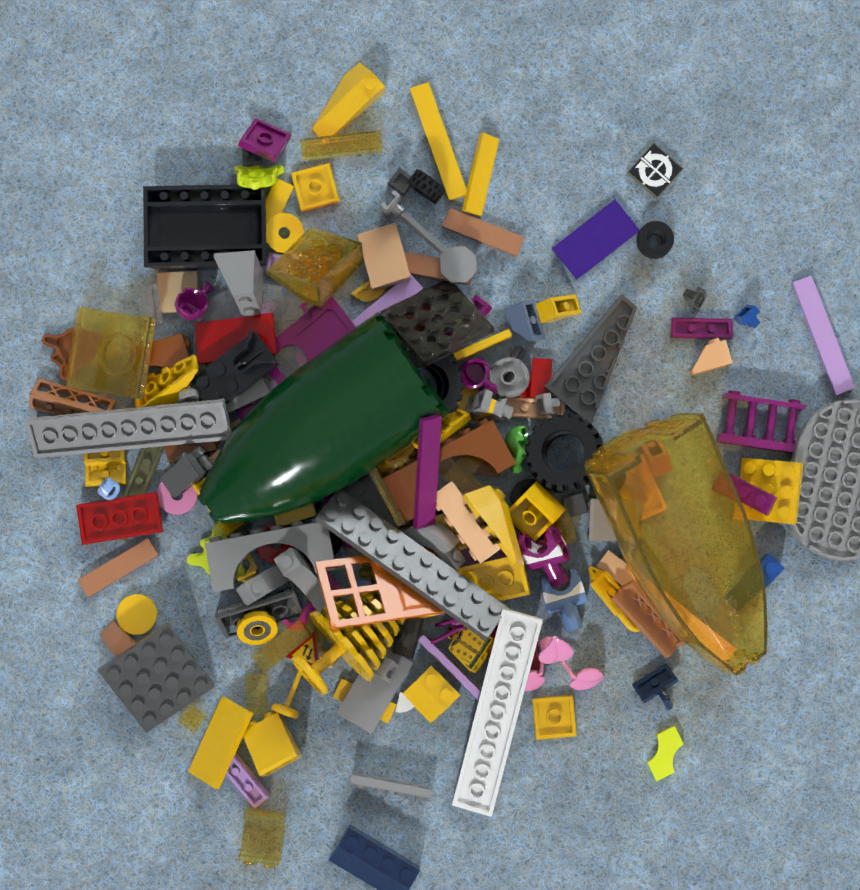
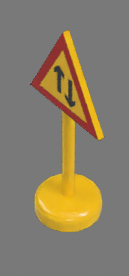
(309, 652)

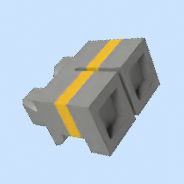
(483, 406)

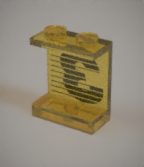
(262, 837)

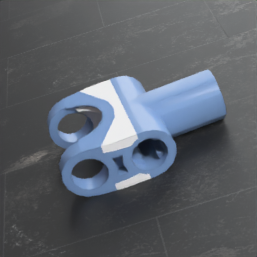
(565, 601)

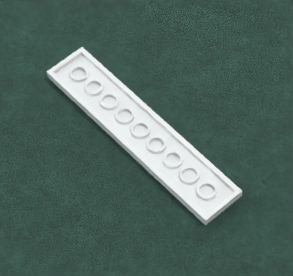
(497, 712)

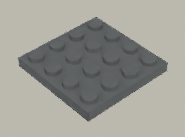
(156, 677)

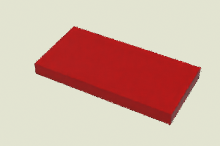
(219, 336)
(119, 518)

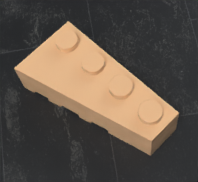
(469, 527)

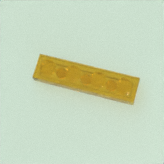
(341, 145)

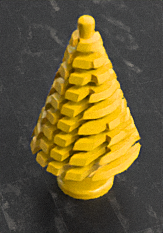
(355, 644)

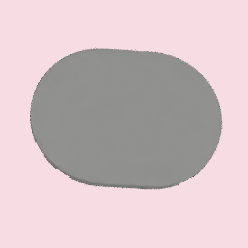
(830, 482)

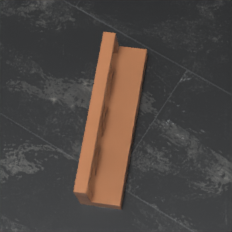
(51, 403)
(646, 619)

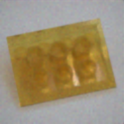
(317, 265)

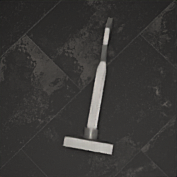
(456, 263)

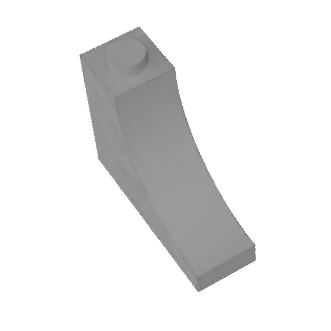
(300, 570)

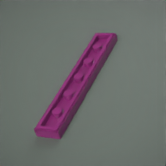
(427, 471)

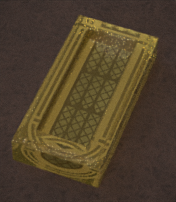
(257, 693)

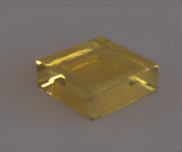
(192, 718)

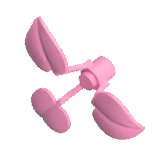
(554, 650)

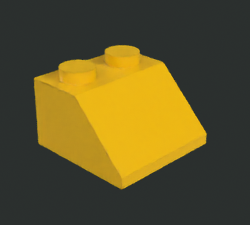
(535, 511)
(431, 694)

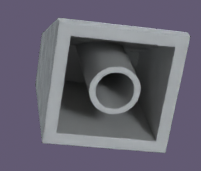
(244, 279)
(597, 524)

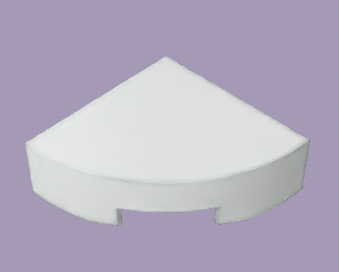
(403, 704)

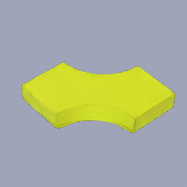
(662, 762)

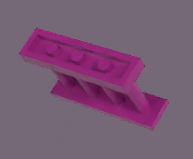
(748, 439)

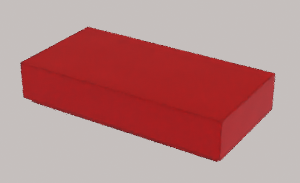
(540, 374)

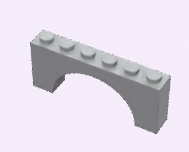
(227, 554)

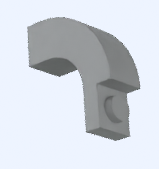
(438, 539)

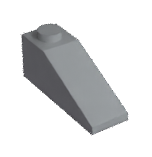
(261, 585)

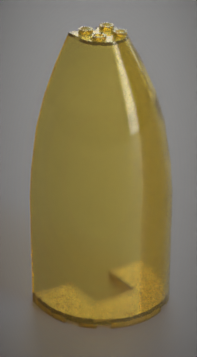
(686, 536)

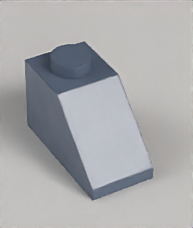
(525, 320)

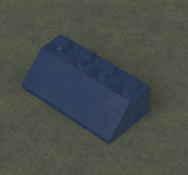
(373, 861)

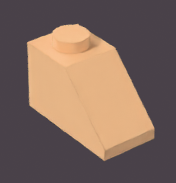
(712, 357)

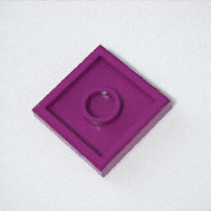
(264, 140)

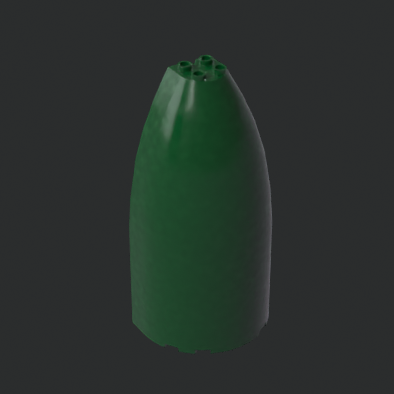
(322, 427)

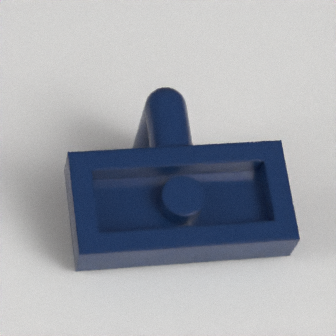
(656, 684)

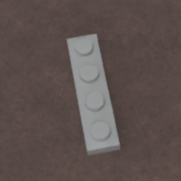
(399, 788)

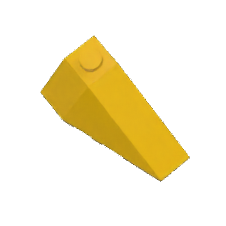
(352, 96)
(165, 386)
(492, 509)

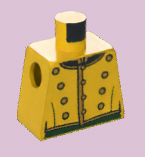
(470, 648)

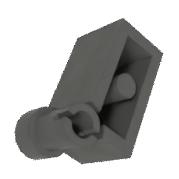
(186, 471)

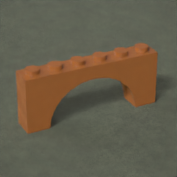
(164, 354)
(480, 442)

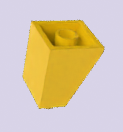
(271, 744)

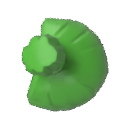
(516, 441)

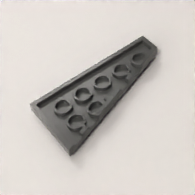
(589, 367)

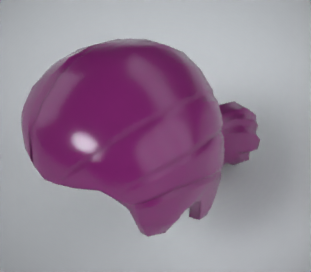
(192, 302)
(477, 374)

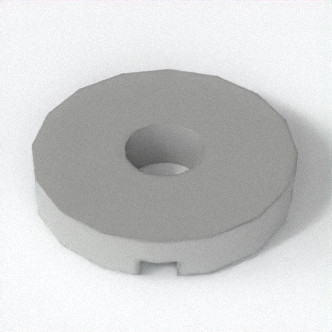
(520, 381)

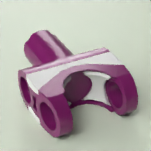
(546, 556)

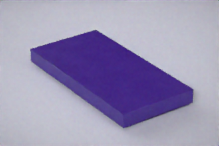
(595, 239)

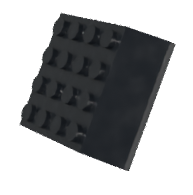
(196, 221)

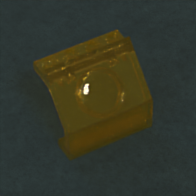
(110, 352)

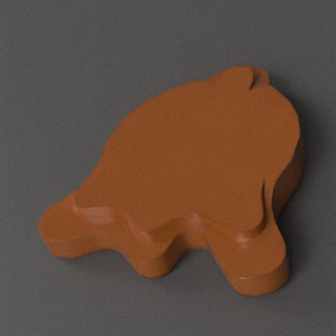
(62, 345)

